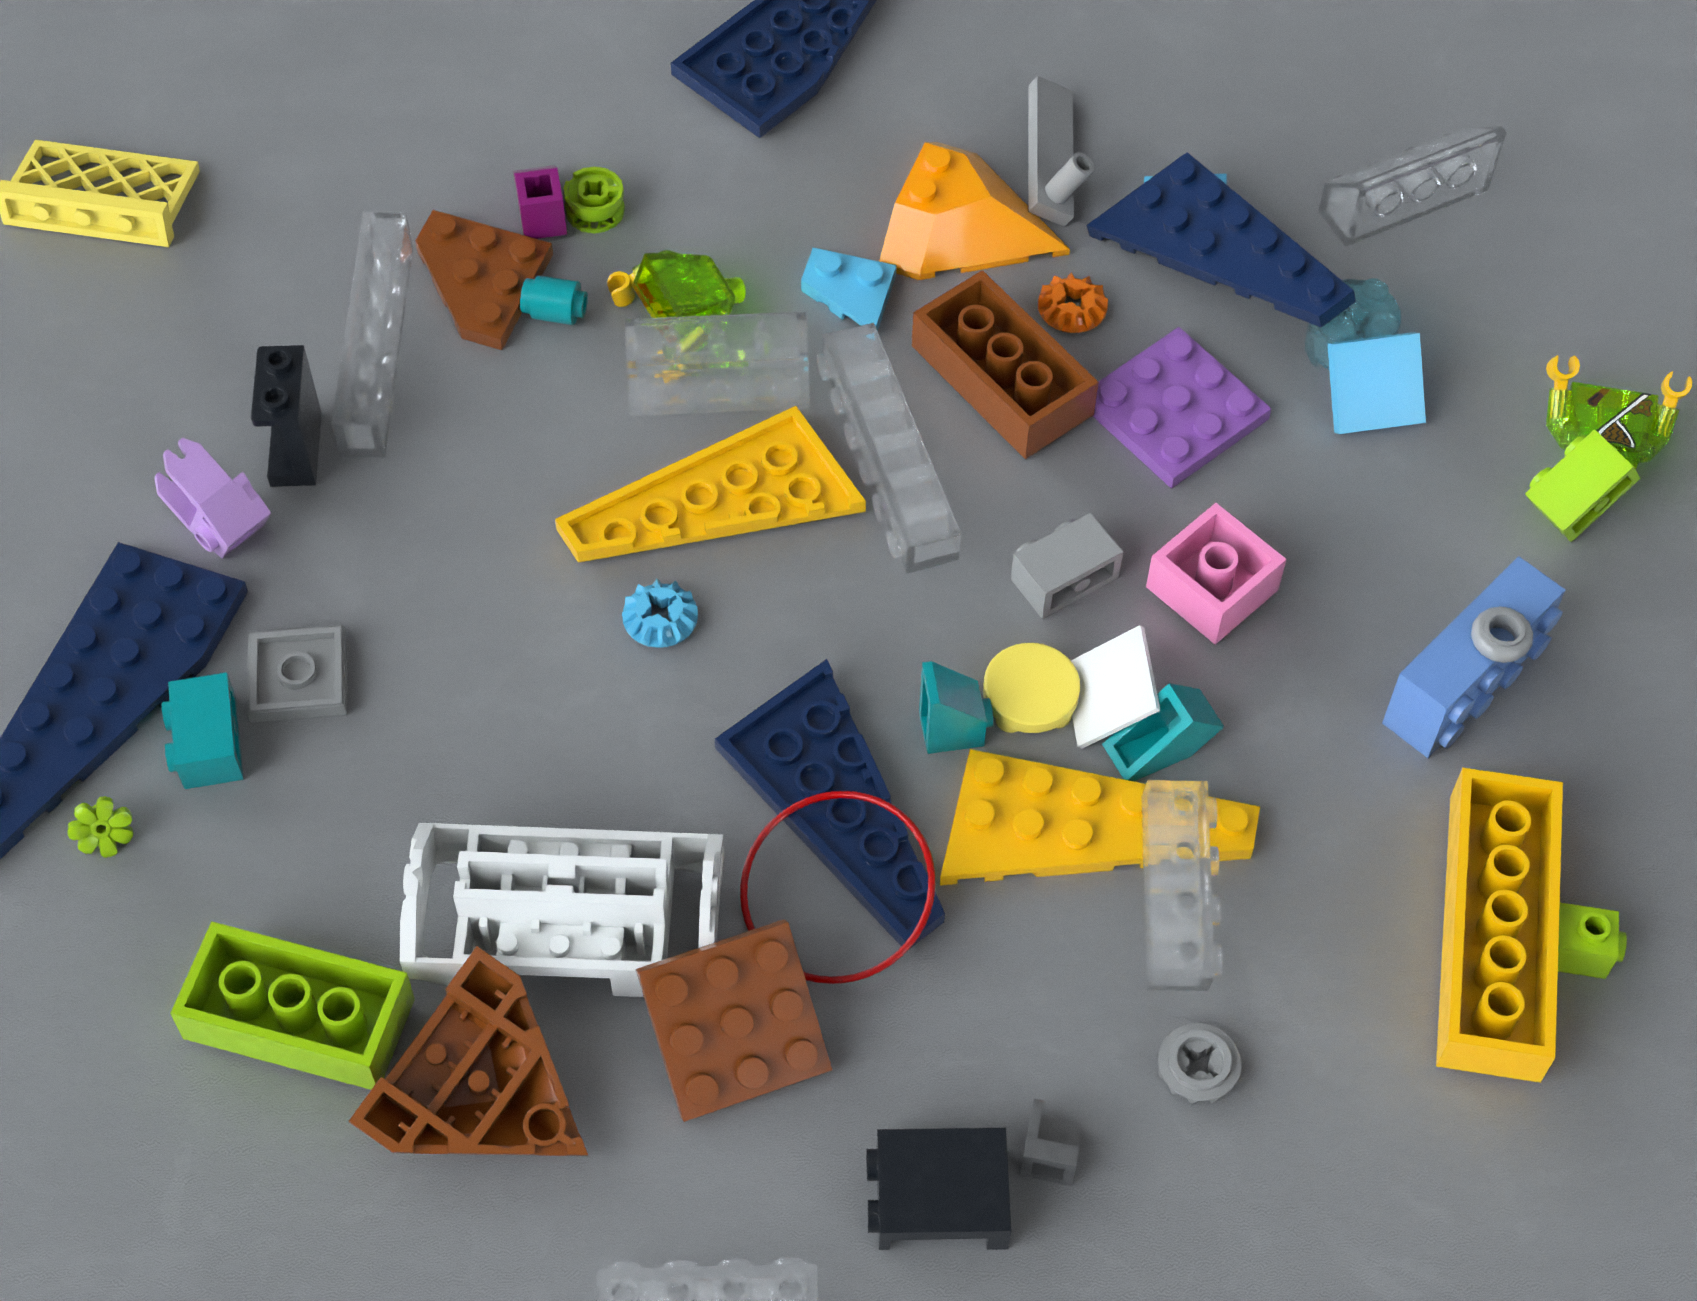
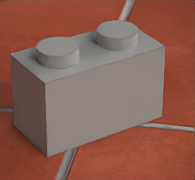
(1066, 564)

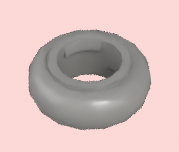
(1501, 650)

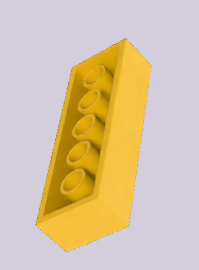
(1501, 926)

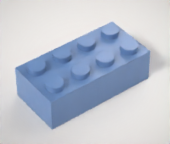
(1453, 677)

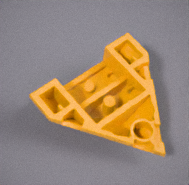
(961, 217)

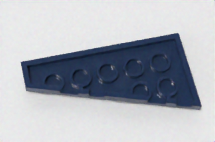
(1217, 236)
(810, 746)

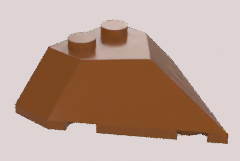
(474, 1077)

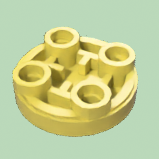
(1031, 688)

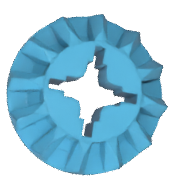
(656, 630)

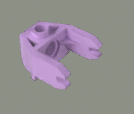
(208, 501)

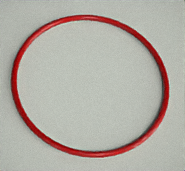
(850, 795)

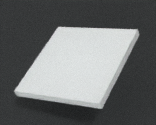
(1114, 687)

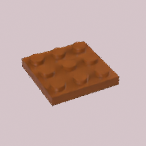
(734, 1019)

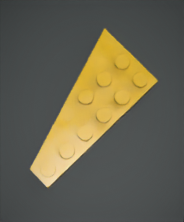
(741, 485)
(1060, 822)

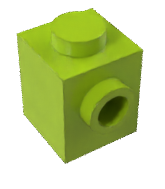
(1589, 940)

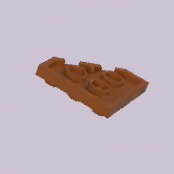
(480, 273)

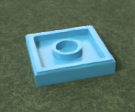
(1376, 382)

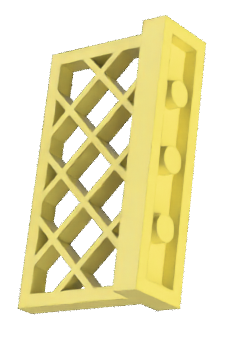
(97, 209)

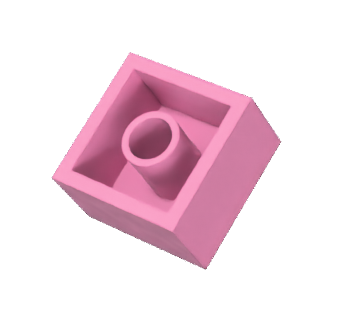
(1215, 573)

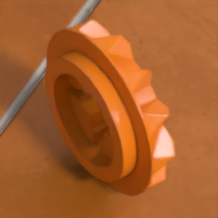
(1068, 316)

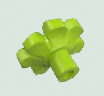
(100, 827)

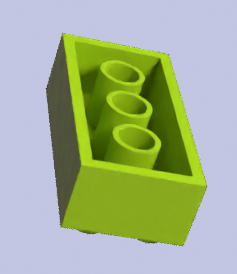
(293, 1005)

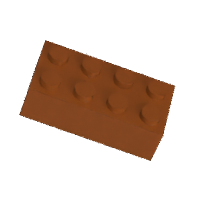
(1004, 364)

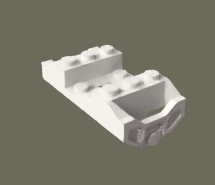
(557, 898)

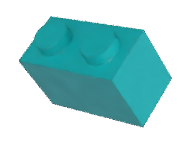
(203, 731)

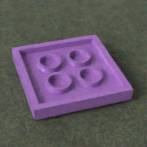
(1177, 407)

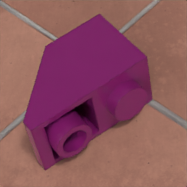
(540, 202)

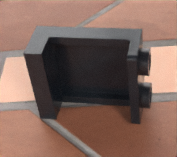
(289, 404)
(940, 1185)

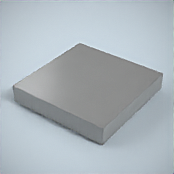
(297, 673)

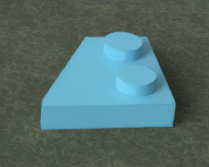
(849, 285)

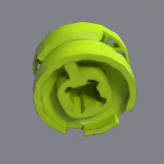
(594, 197)

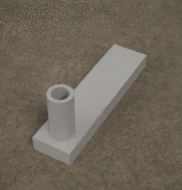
(1052, 167)

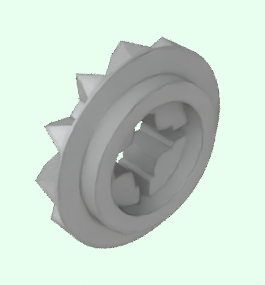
(1197, 1041)

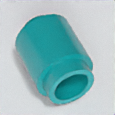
(553, 299)

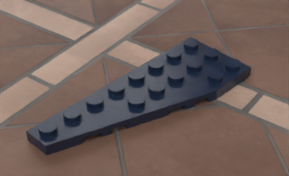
(770, 57)
(112, 666)

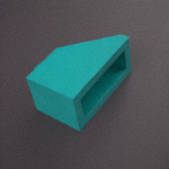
(952, 710)
(1166, 736)

